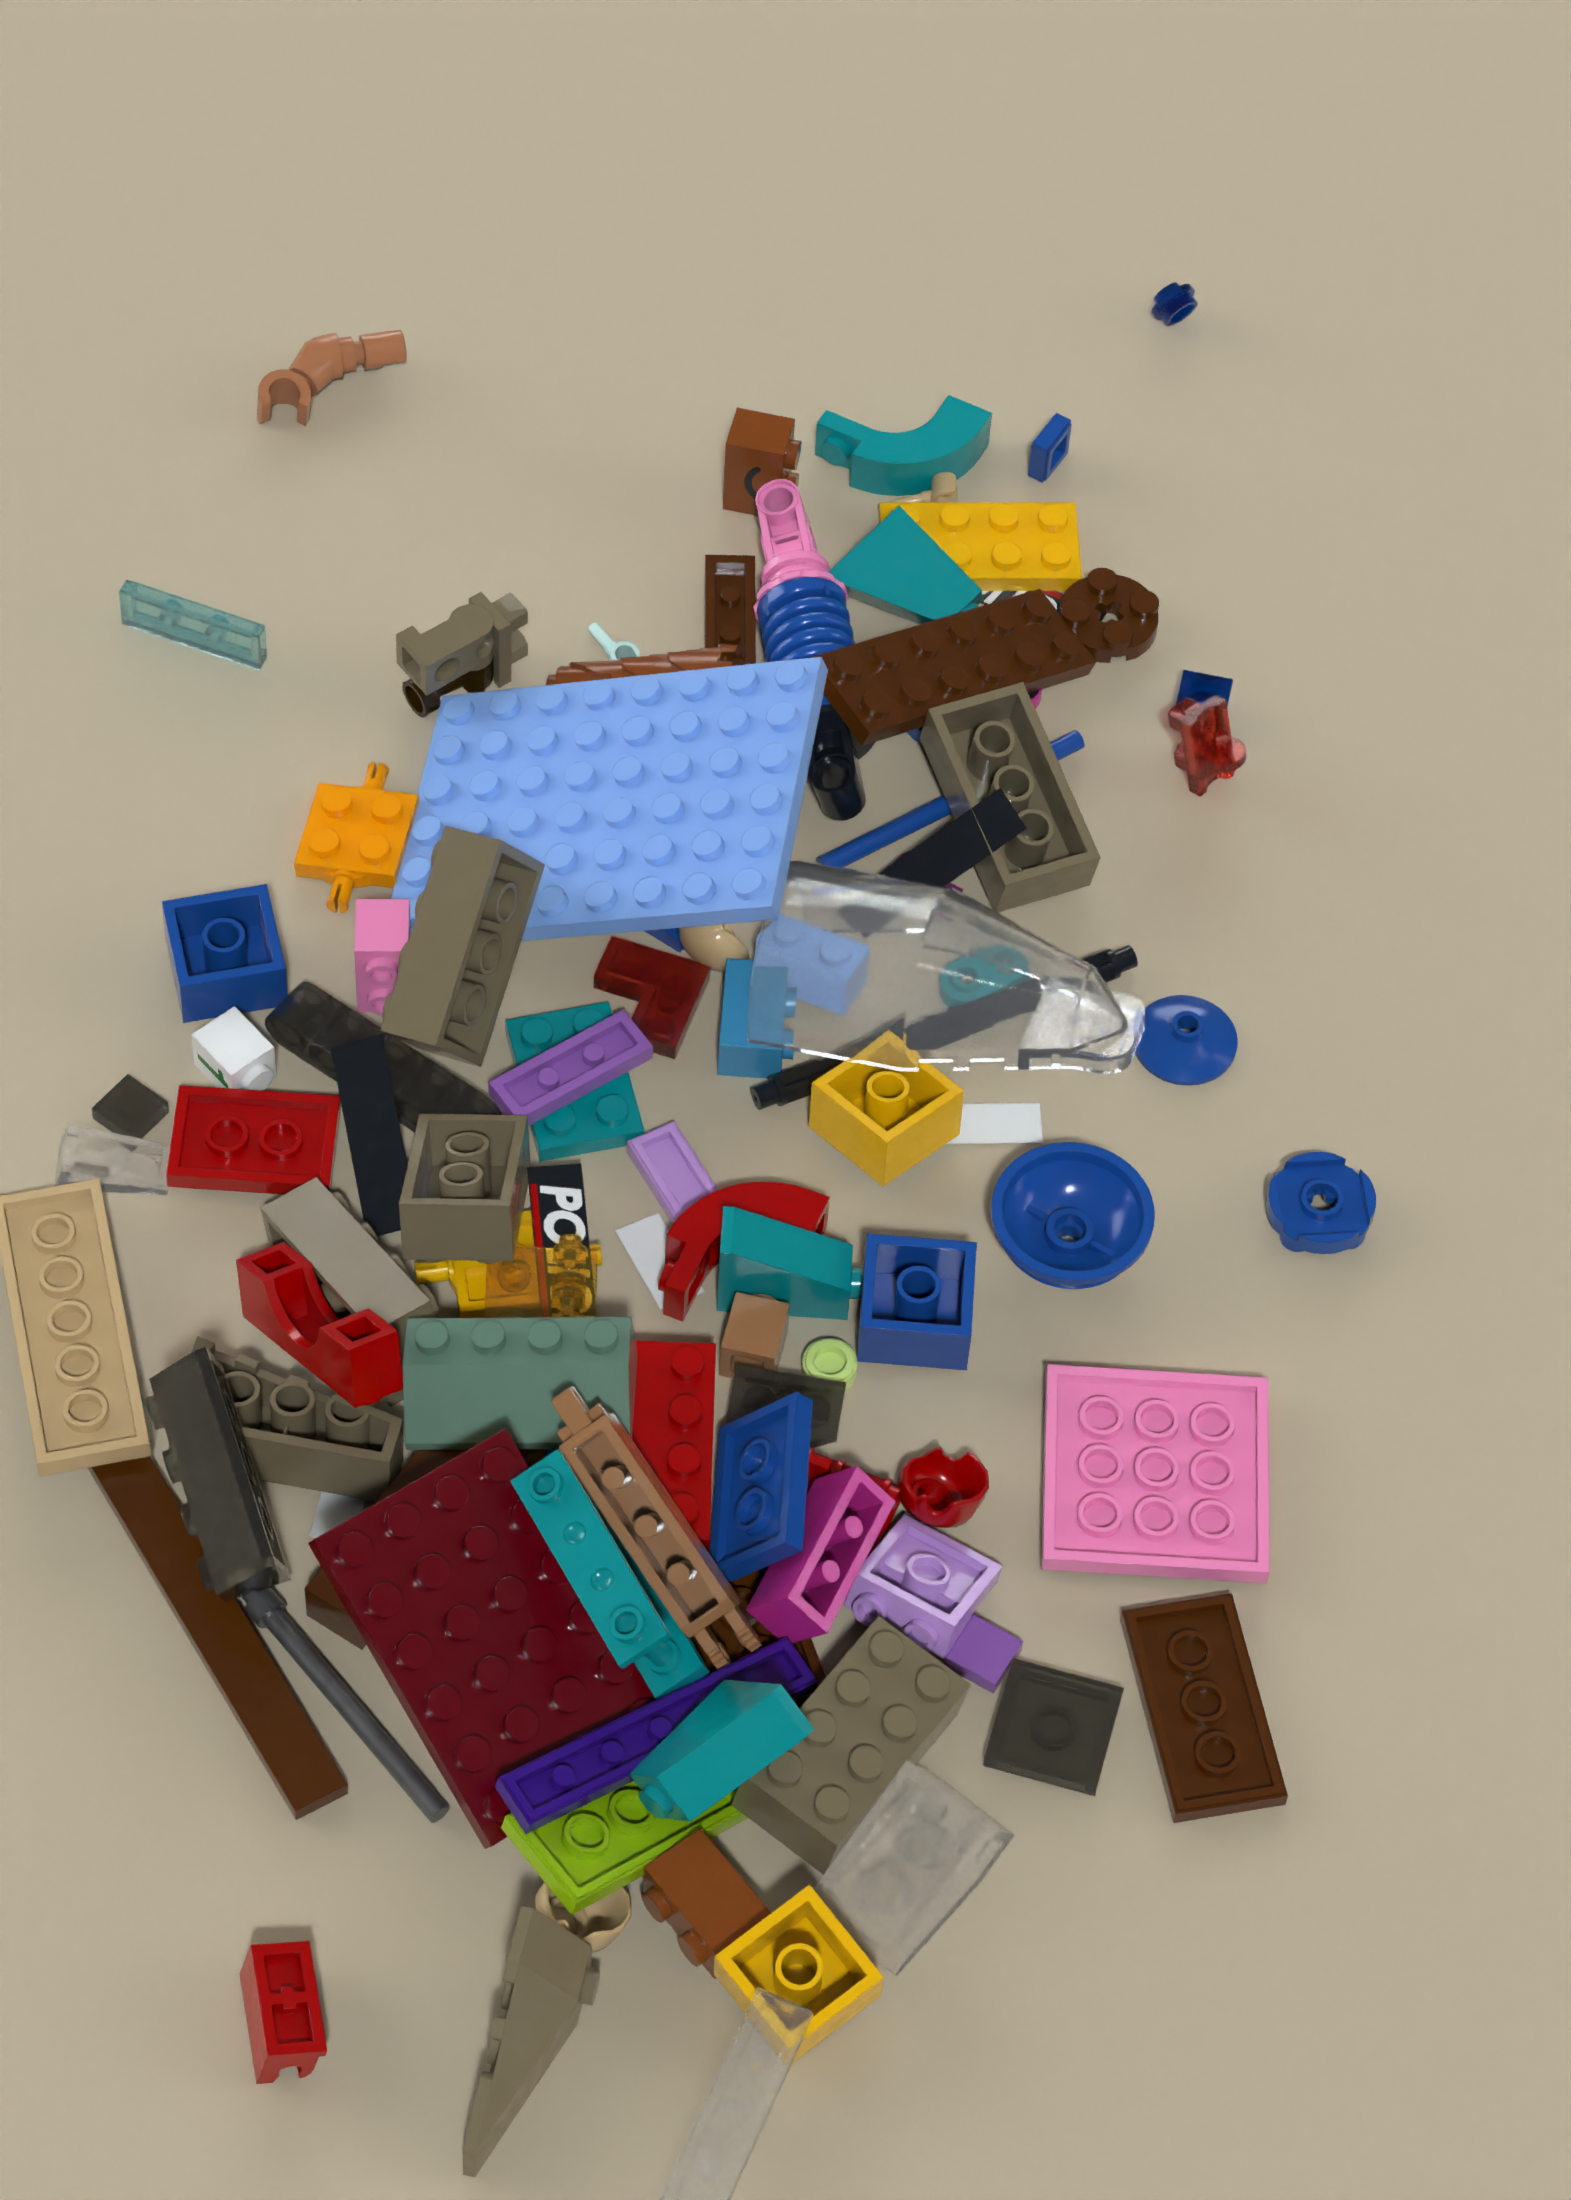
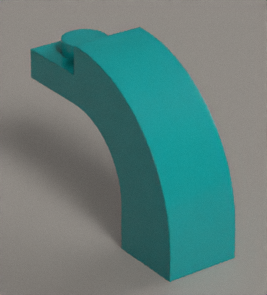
(906, 460)

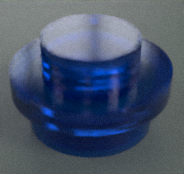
(1174, 303)

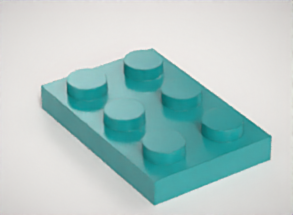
(594, 1121)

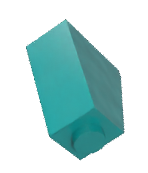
(906, 573)
(787, 1264)
(719, 1748)

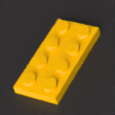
(1004, 542)

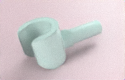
(613, 649)

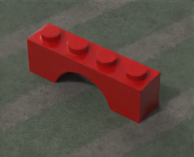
(349, 1354)

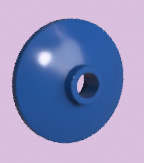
(1184, 1056)

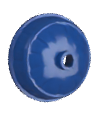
(1074, 1194)

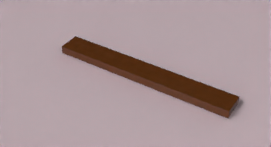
(222, 1638)

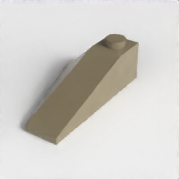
(543, 1996)

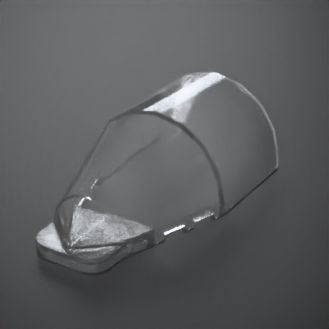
(926, 976)

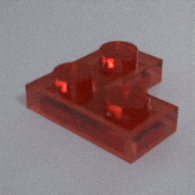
(661, 983)

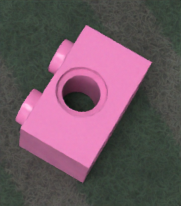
(380, 934)

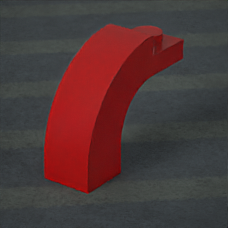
(696, 1234)

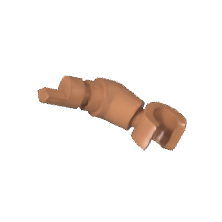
(320, 363)

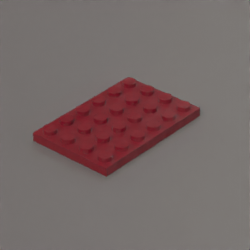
(476, 1625)

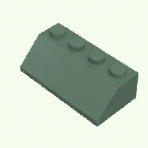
(500, 1373)

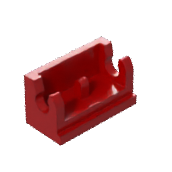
(282, 2009)

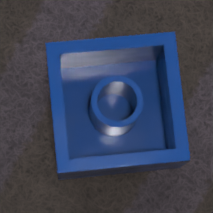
(224, 952)
(917, 1302)

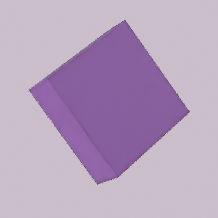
(983, 1653)

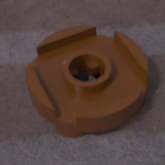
(1116, 595)

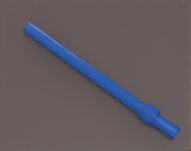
(920, 817)

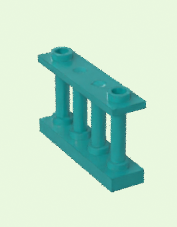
(607, 1578)

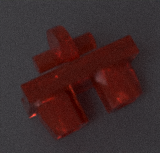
(1206, 742)

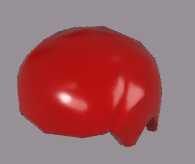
(943, 1488)

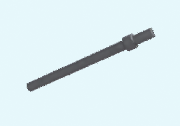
(269, 1612)

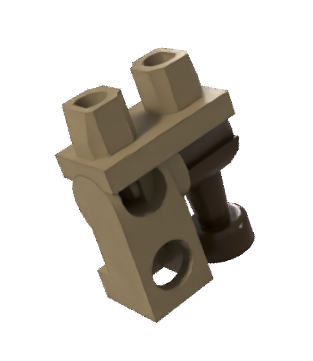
(462, 651)

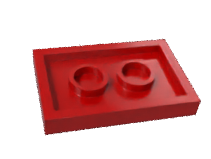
(252, 1139)

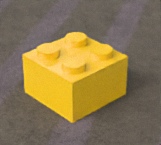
(885, 1115)
(805, 1959)

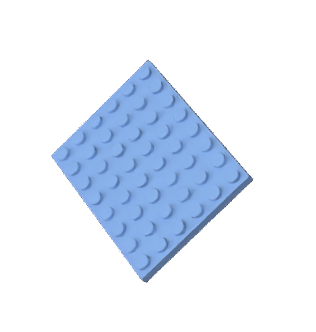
(634, 791)

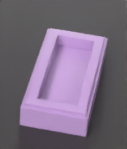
(670, 1169)

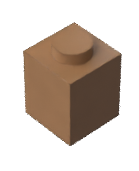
(754, 1333)

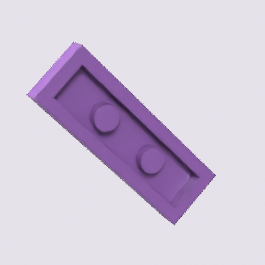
(572, 1068)

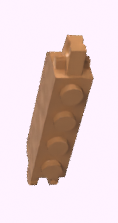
(650, 1525)

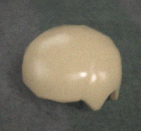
(712, 945)
(596, 1923)

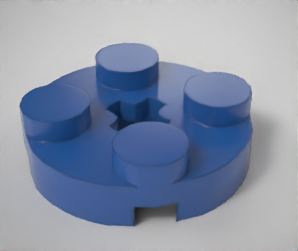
(1317, 1230)

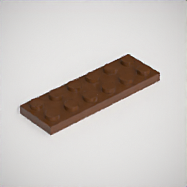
(895, 678)

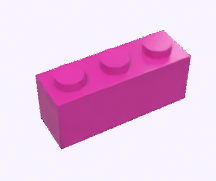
(807, 1589)

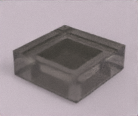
(130, 1109)

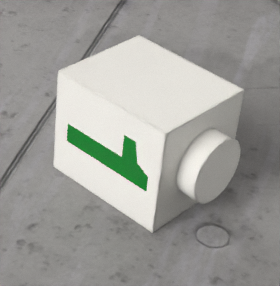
(234, 1053)

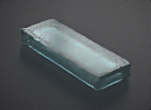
(193, 624)

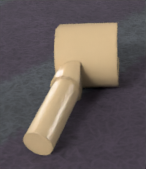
(942, 490)

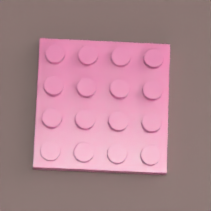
(1156, 1474)

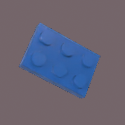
(761, 1487)

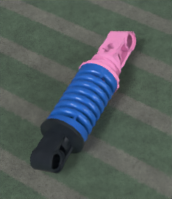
(803, 616)

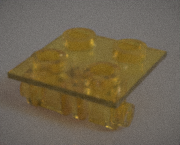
(544, 1282)

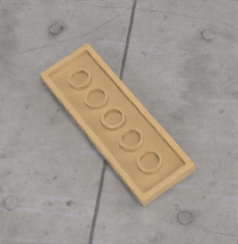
(71, 1328)

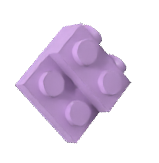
(922, 1585)

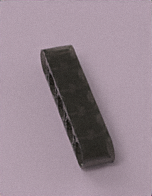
(314, 1021)

